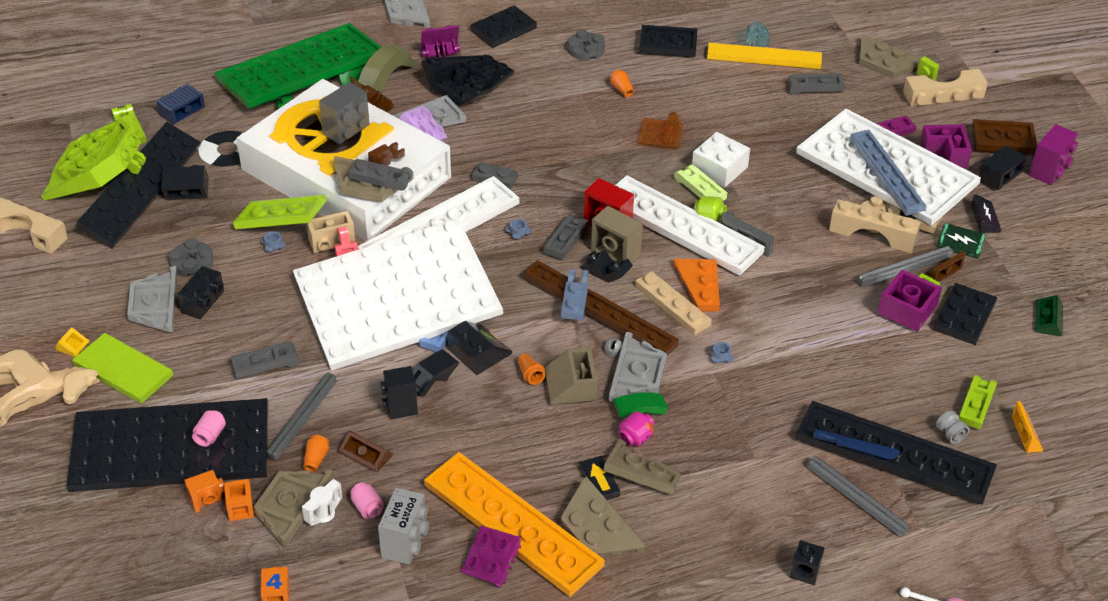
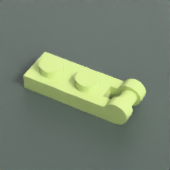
(699, 182)

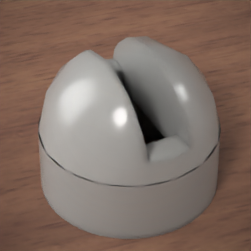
(613, 353)

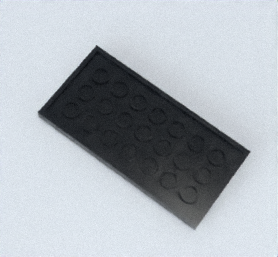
(158, 448)

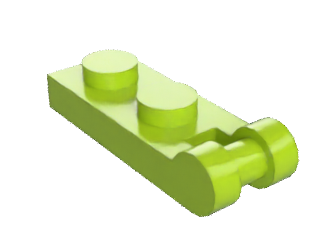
(130, 119)
(977, 402)

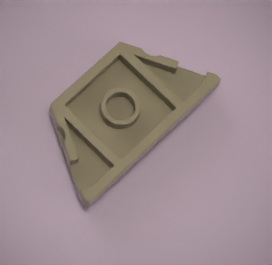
(886, 58)
(358, 188)
(283, 501)
(598, 524)

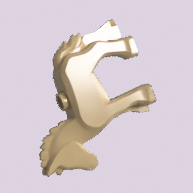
(37, 384)

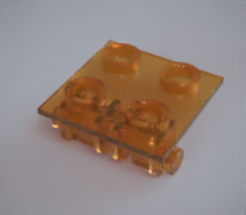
(662, 132)

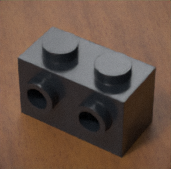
(1002, 167)
(185, 182)
(201, 292)
(399, 392)

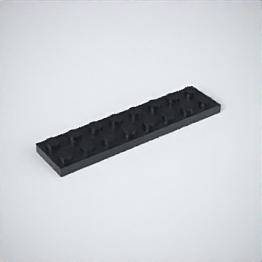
(132, 193)
(918, 458)

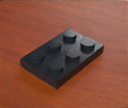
(503, 26)
(668, 40)
(965, 313)

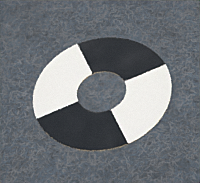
(209, 153)

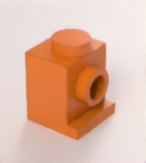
(204, 489)
(239, 500)

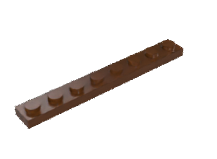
(603, 309)

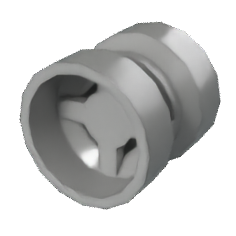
(954, 429)

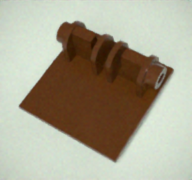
(374, 97)

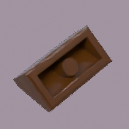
(947, 268)
(364, 451)

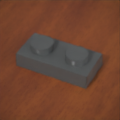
(504, 175)

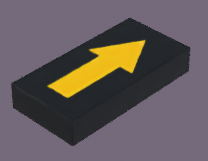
(600, 479)

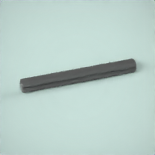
(908, 265)
(301, 416)
(858, 496)

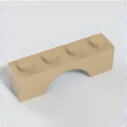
(925, 91)
(44, 230)
(898, 230)

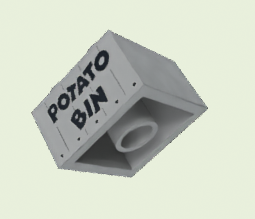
(403, 526)

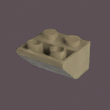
(572, 377)

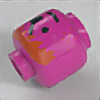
(636, 429)

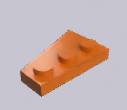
(701, 281)

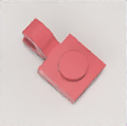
(345, 244)

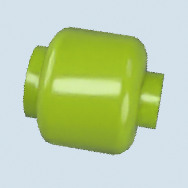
(710, 207)

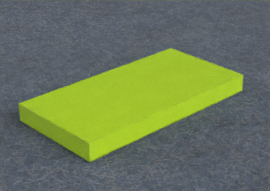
(279, 212)
(123, 368)

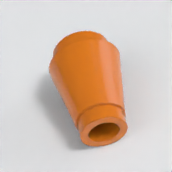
(622, 83)
(531, 370)
(315, 452)

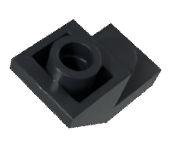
(604, 268)
(436, 366)

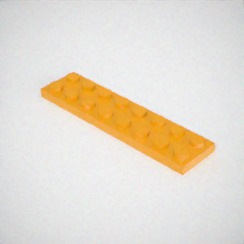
(493, 505)

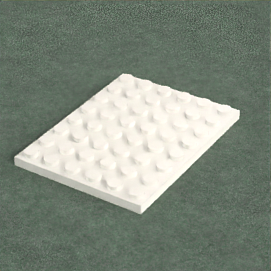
(396, 293)

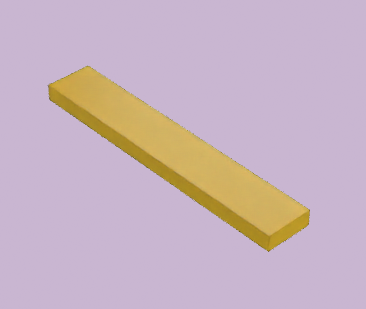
(764, 55)

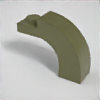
(383, 63)

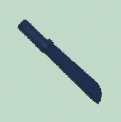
(863, 446)

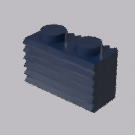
(180, 103)

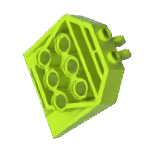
(95, 160)

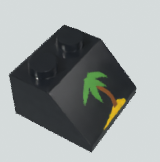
(476, 346)

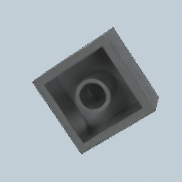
(344, 112)

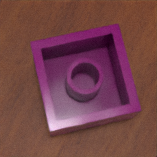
(1054, 154)
(909, 300)

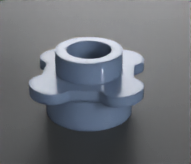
(518, 228)
(273, 241)
(721, 352)

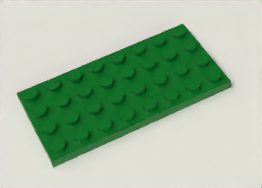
(297, 65)

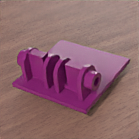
(438, 39)
(491, 555)

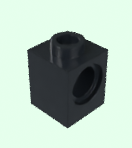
(807, 562)

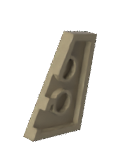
(634, 467)

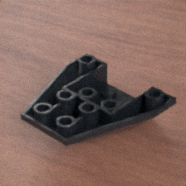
(465, 77)

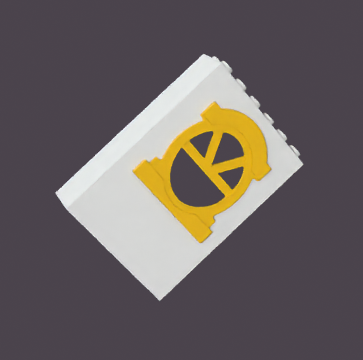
(277, 159)

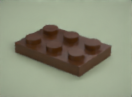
(994, 135)

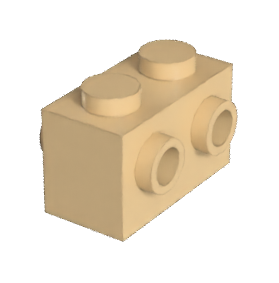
(324, 232)

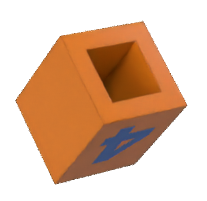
(275, 584)

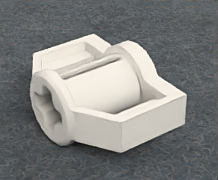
(322, 503)

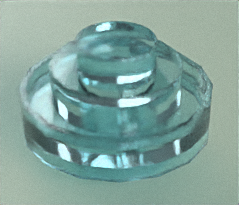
(757, 35)

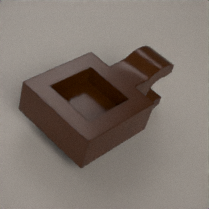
(385, 153)

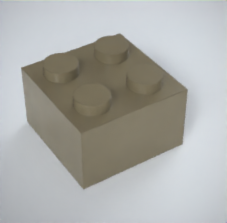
(617, 235)

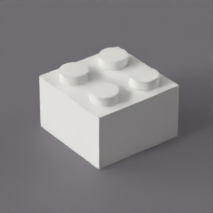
(721, 158)

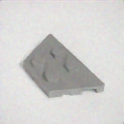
(407, 12)
(154, 300)
(638, 368)

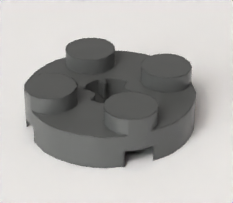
(594, 45)
(181, 256)

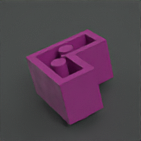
(949, 142)

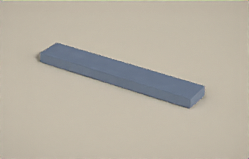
(888, 172)

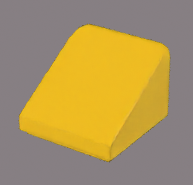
(72, 343)

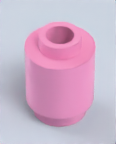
(208, 428)
(366, 500)

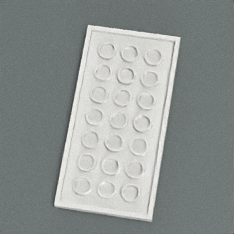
(932, 177)

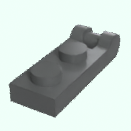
(815, 83)
(380, 174)
(749, 231)
(566, 236)
(265, 359)

